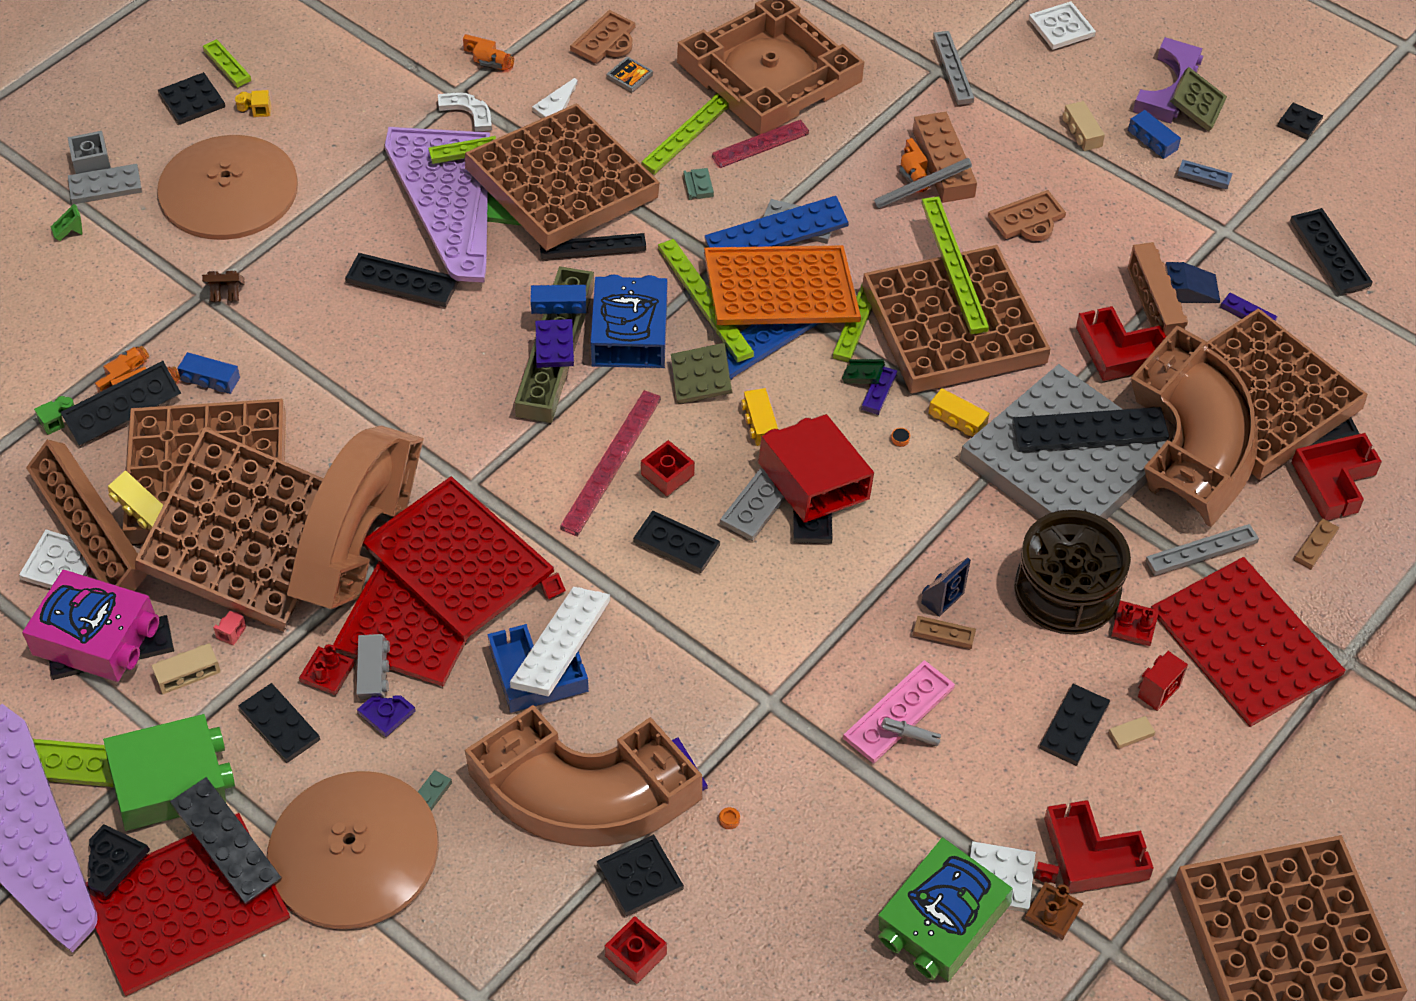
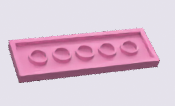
(906, 702)

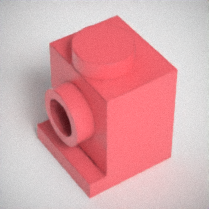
(230, 627)

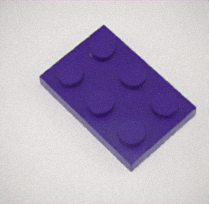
(554, 343)

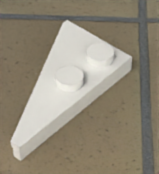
(555, 101)

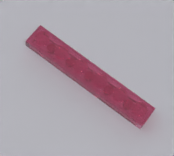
(760, 143)

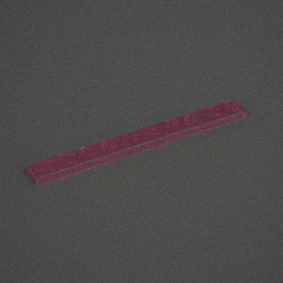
(610, 463)

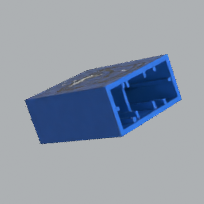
(629, 322)

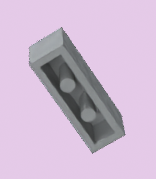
(372, 666)

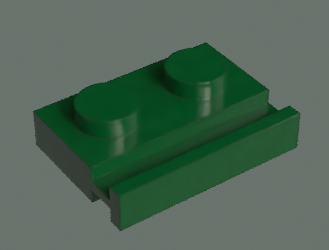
(863, 371)

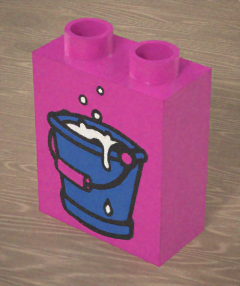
(91, 625)

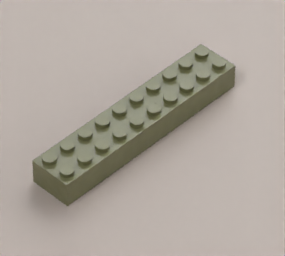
(543, 386)

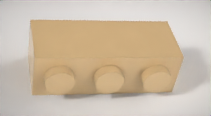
(1083, 126)
(186, 668)

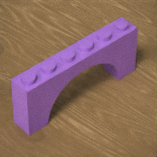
(1179, 58)

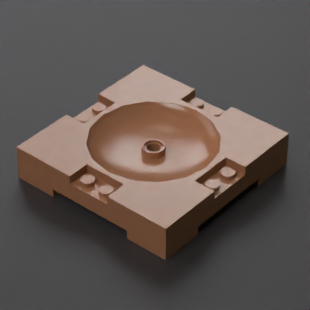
(770, 64)

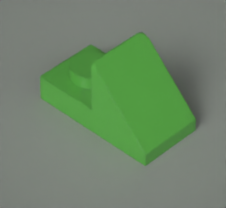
(68, 221)

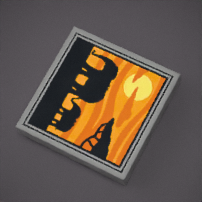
(629, 74)

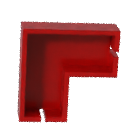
(1113, 349)
(1330, 473)
(1092, 860)

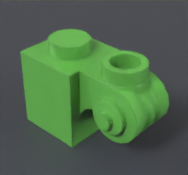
(50, 414)

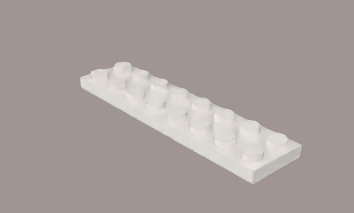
(560, 641)

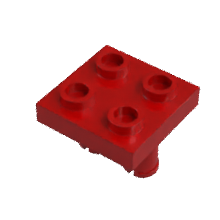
(1135, 623)
(327, 669)

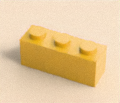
(958, 412)
(759, 413)

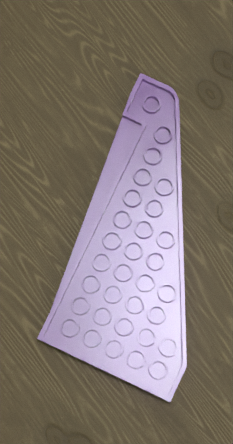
(445, 198)
(34, 844)

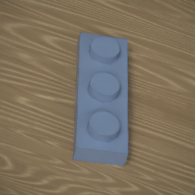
(1204, 174)

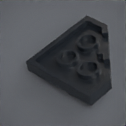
(112, 858)

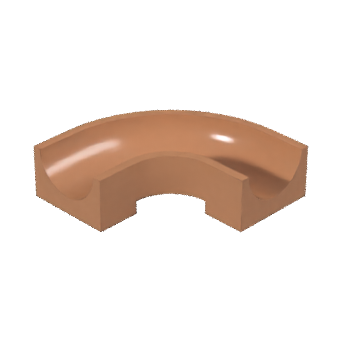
(1212, 418)
(365, 479)
(583, 795)

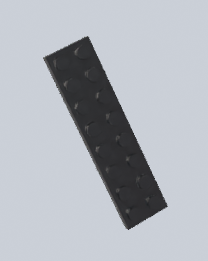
(1090, 429)

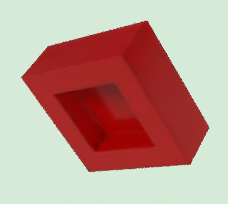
(552, 585)
(1046, 872)

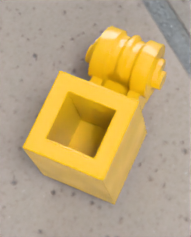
(257, 100)

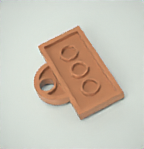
(605, 38)
(1028, 217)

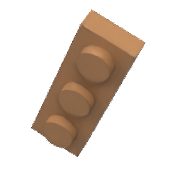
(1316, 544)
(944, 632)

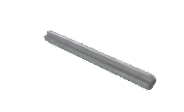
(923, 182)

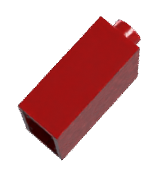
(815, 467)

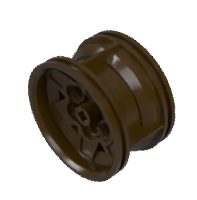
(1059, 586)

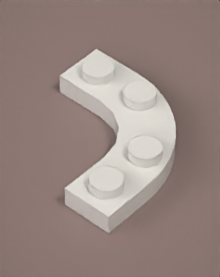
(468, 103)

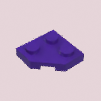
(386, 713)

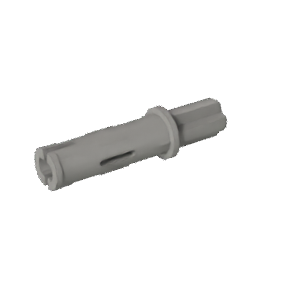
(910, 731)

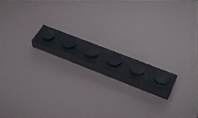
(596, 246)

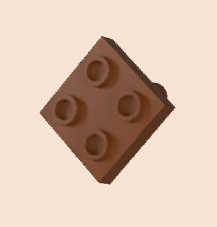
(1054, 910)

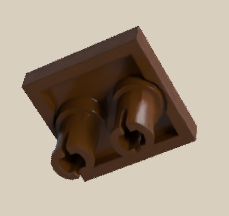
(215, 280)

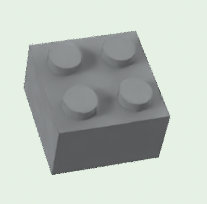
(89, 152)

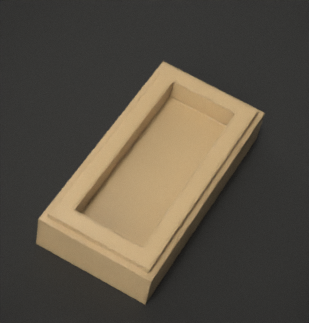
(1131, 732)

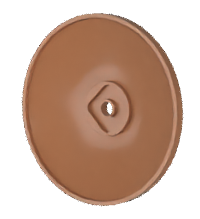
(223, 208)
(359, 881)

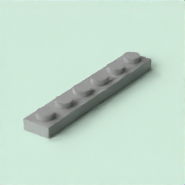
(953, 67)
(1201, 549)

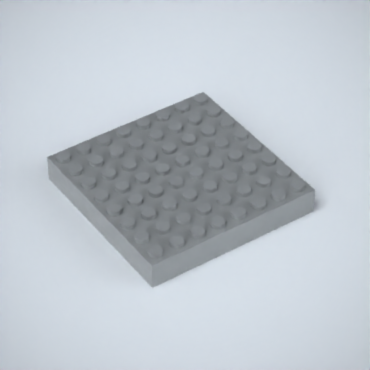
(1058, 479)

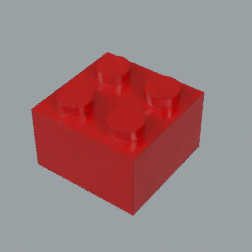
(667, 468)
(1162, 680)
(635, 949)

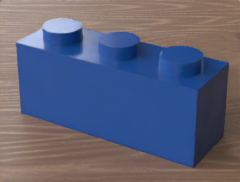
(1154, 134)
(558, 299)
(208, 373)

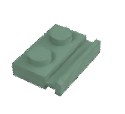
(698, 183)

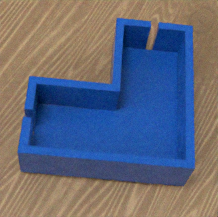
(511, 656)

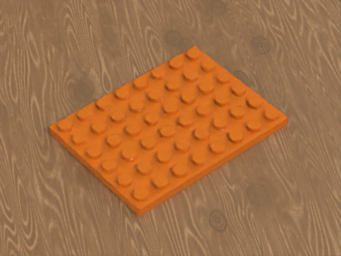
(781, 285)

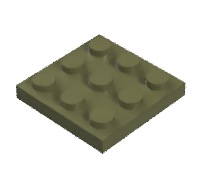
(1198, 99)
(701, 373)

